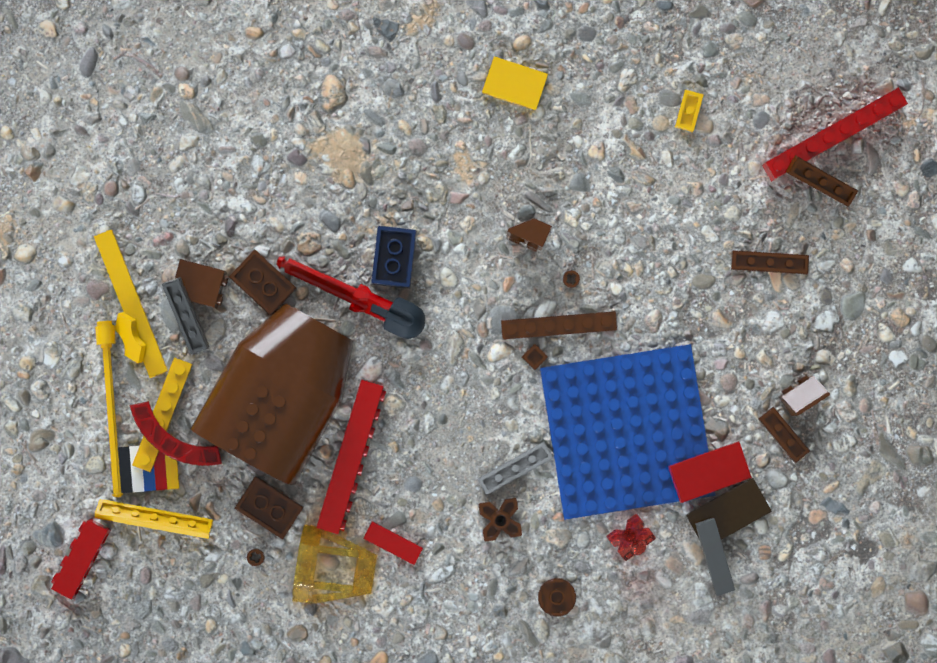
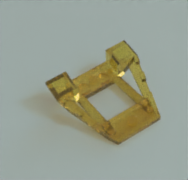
(306, 563)

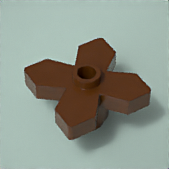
(494, 528)

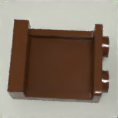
(202, 282)

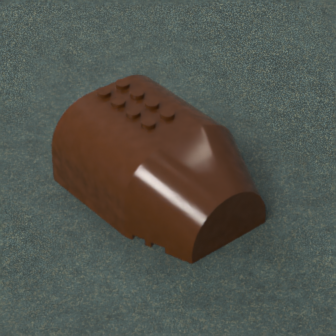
(278, 394)

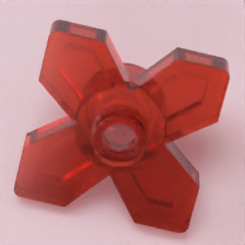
(633, 539)

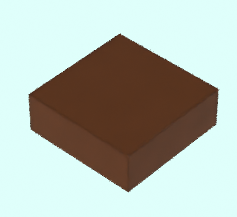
(534, 357)

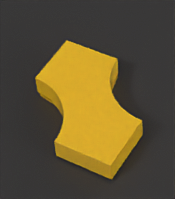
(127, 329)

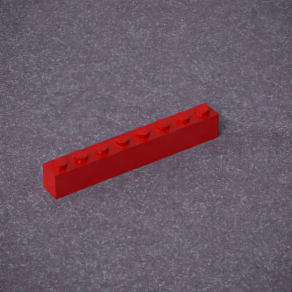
(836, 133)
(350, 456)

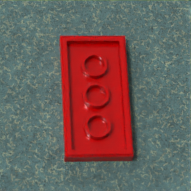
(709, 472)

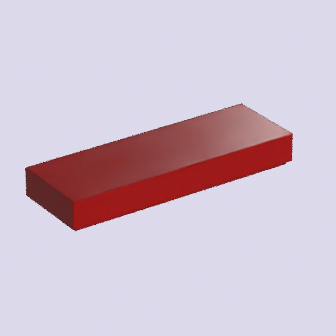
(393, 543)

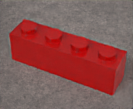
(81, 558)

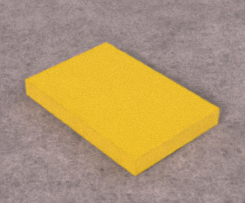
(514, 83)

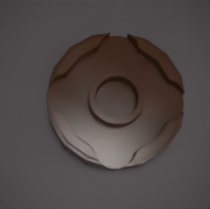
(557, 597)

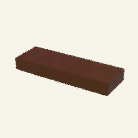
(784, 435)

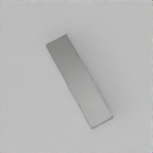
(515, 468)

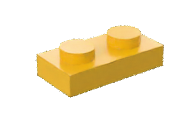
(689, 110)

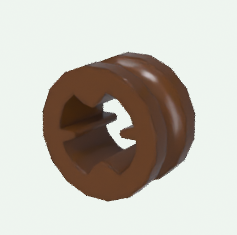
(577, 279)
(253, 563)

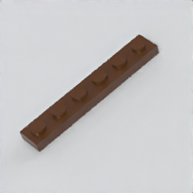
(559, 325)

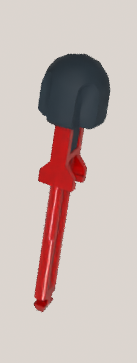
(399, 317)

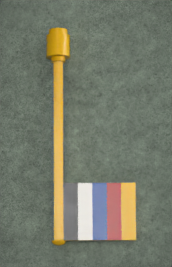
(124, 475)

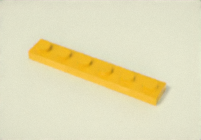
(164, 410)
(153, 518)

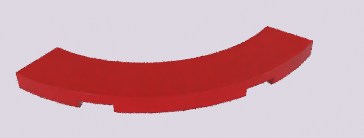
(167, 443)

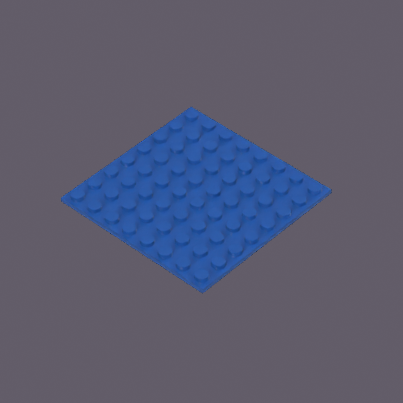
(621, 427)

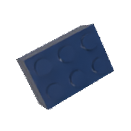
(394, 257)

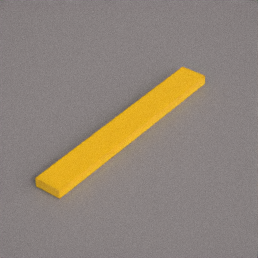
(130, 300)

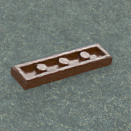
(821, 181)
(770, 262)

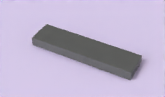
(185, 315)
(715, 556)

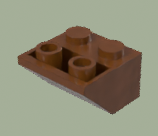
(531, 233)

